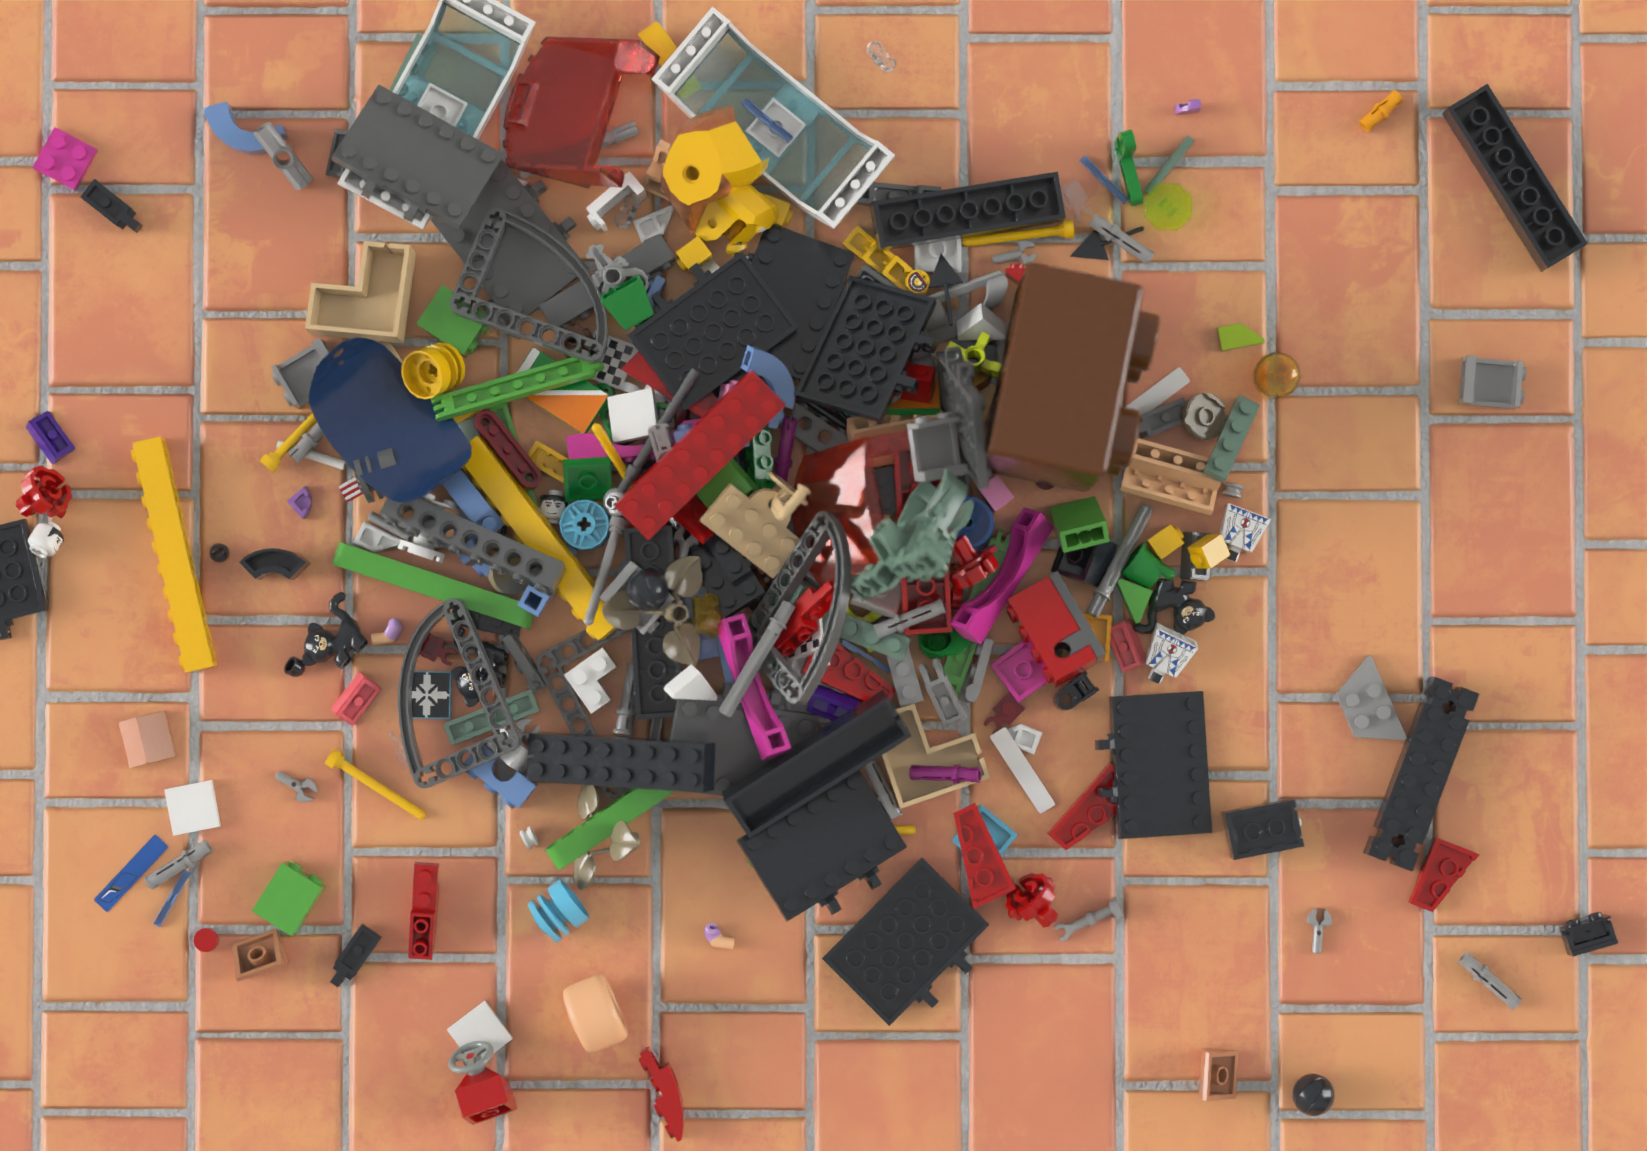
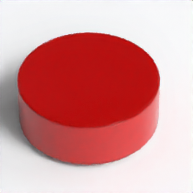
(956, 598)
(206, 939)

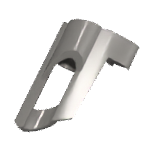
(938, 325)

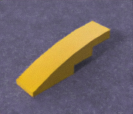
(883, 262)
(550, 462)

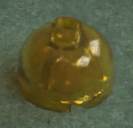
(1276, 375)

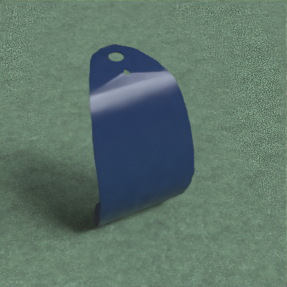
(370, 409)

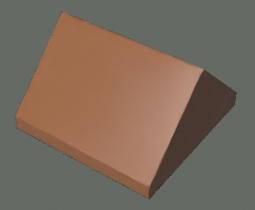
(147, 739)
(258, 954)
(1218, 1074)

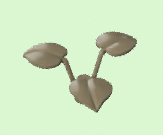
(681, 644)
(622, 839)

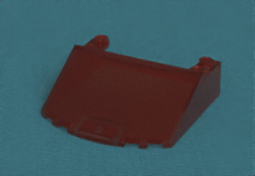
(565, 105)
(846, 485)

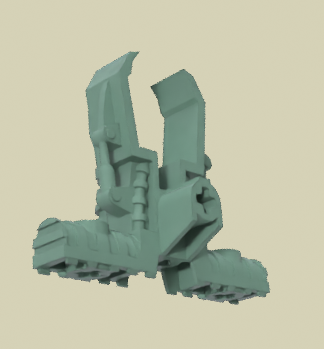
(919, 539)

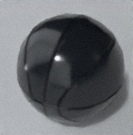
(647, 590)
(1313, 1094)

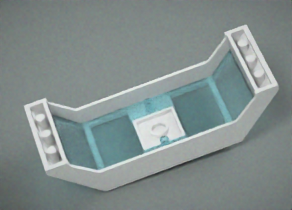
(457, 75)
(827, 159)

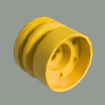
(433, 370)

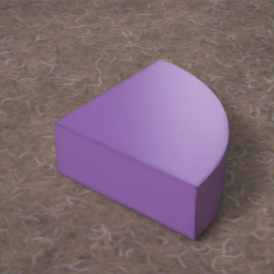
(1192, 106)
(301, 502)

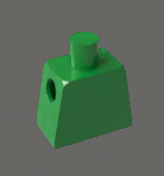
(628, 303)

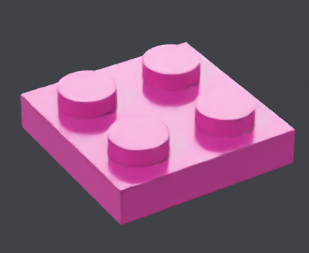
(65, 158)
(1019, 672)

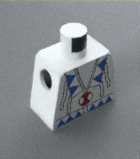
(1241, 530)
(1168, 652)

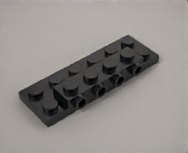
(726, 574)

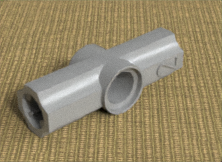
(274, 144)

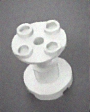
(419, 544)

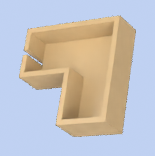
(376, 306)
(916, 751)

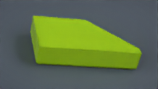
(1237, 336)

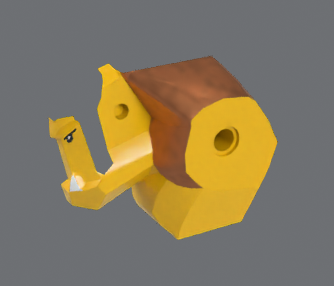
(711, 177)

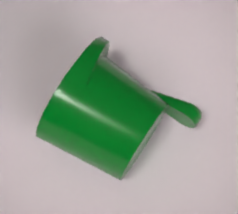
(1145, 567)

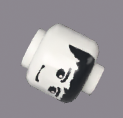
(553, 505)
(45, 539)

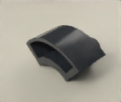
(273, 561)

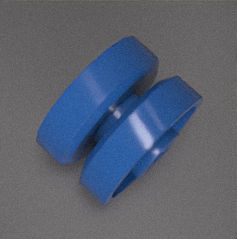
(982, 525)

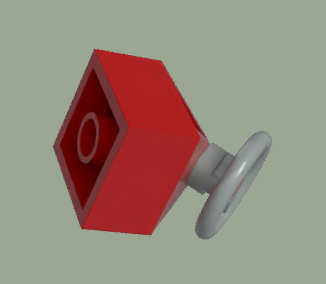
(482, 1091)

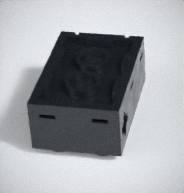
(1262, 829)

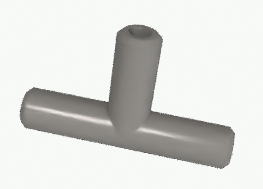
(400, 532)

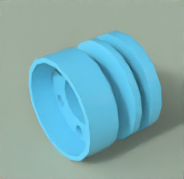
(593, 536)
(557, 911)

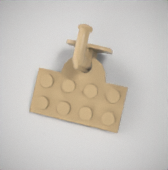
(758, 522)

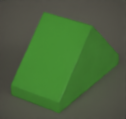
(1134, 598)

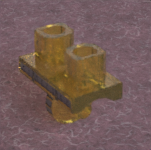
(704, 615)

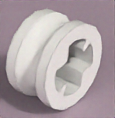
(529, 837)

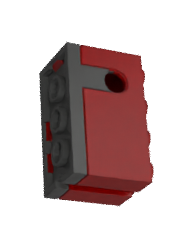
(1052, 622)

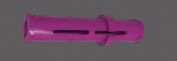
(783, 459)
(941, 773)

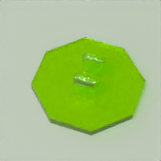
(1168, 206)

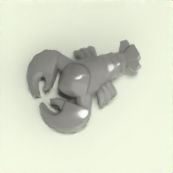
(611, 270)

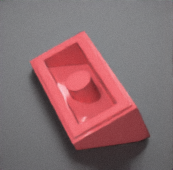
(1127, 645)
(356, 698)

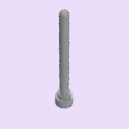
(616, 529)

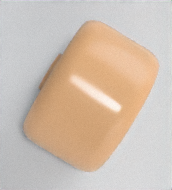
(595, 1013)

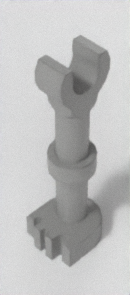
(1091, 918)

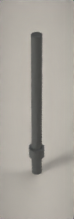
(634, 470)

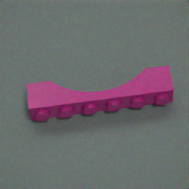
(588, 446)
(1027, 538)
(763, 722)

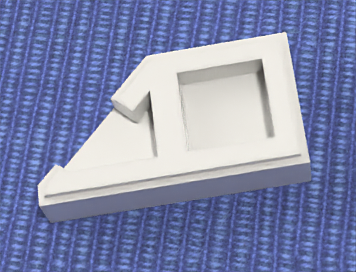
(653, 223)
(375, 538)
(1025, 737)

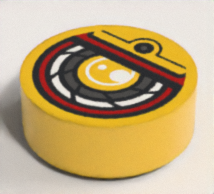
(917, 281)

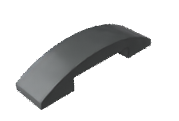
(882, 191)

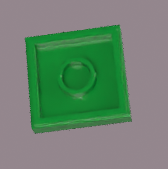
(586, 478)

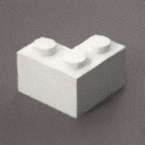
(586, 677)

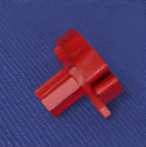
(42, 495)
(971, 565)
(1034, 900)

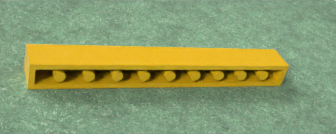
(534, 531)
(174, 554)

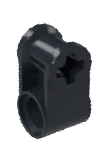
(1076, 691)

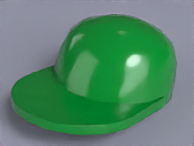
(942, 644)

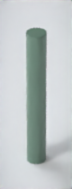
(1169, 164)

